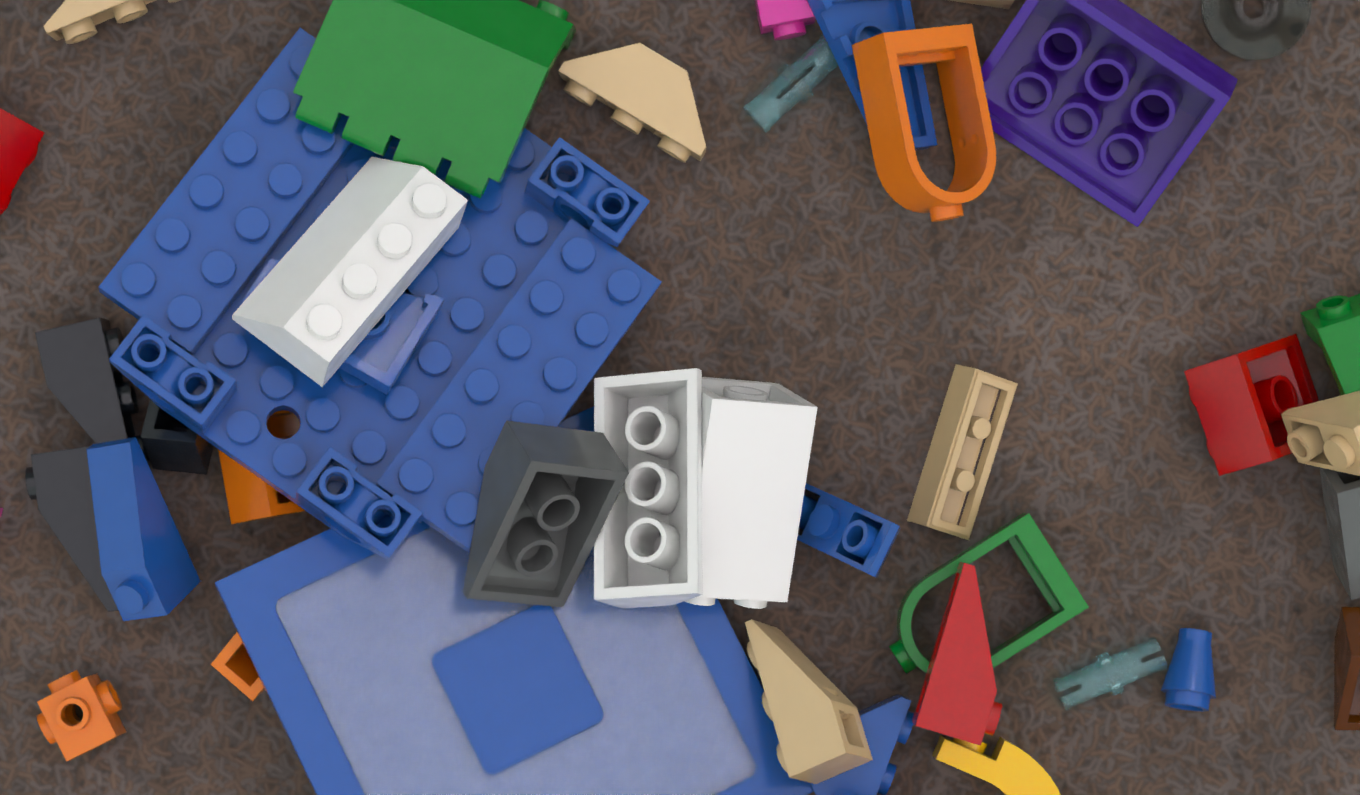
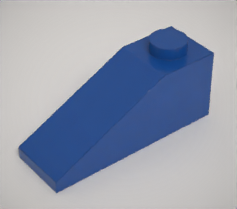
(136, 534)

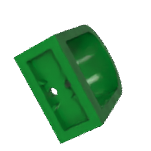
(1042, 568)

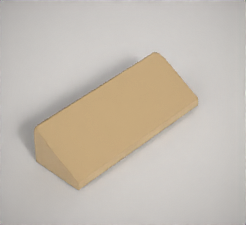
(955, 450)

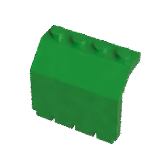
(436, 76)

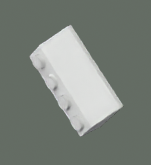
(352, 265)
(654, 531)

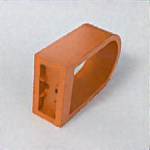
(888, 121)

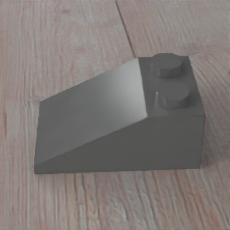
(540, 512)

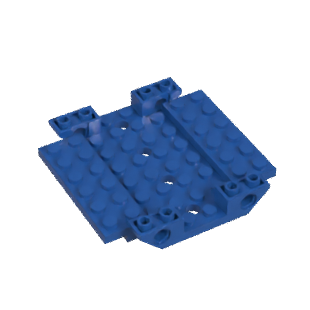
(518, 339)

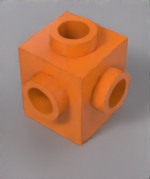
(100, 716)

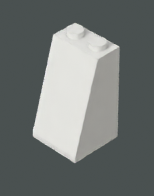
(752, 488)

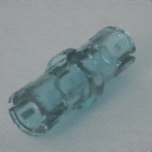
(767, 109)
(1110, 673)

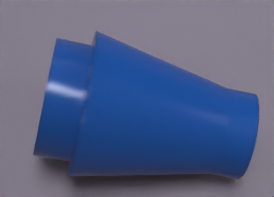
(1190, 674)

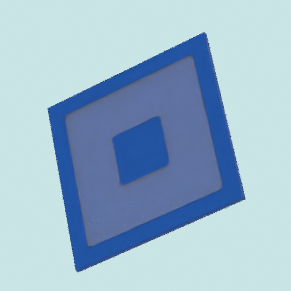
(432, 693)

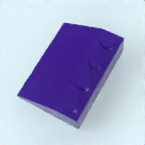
(1102, 98)

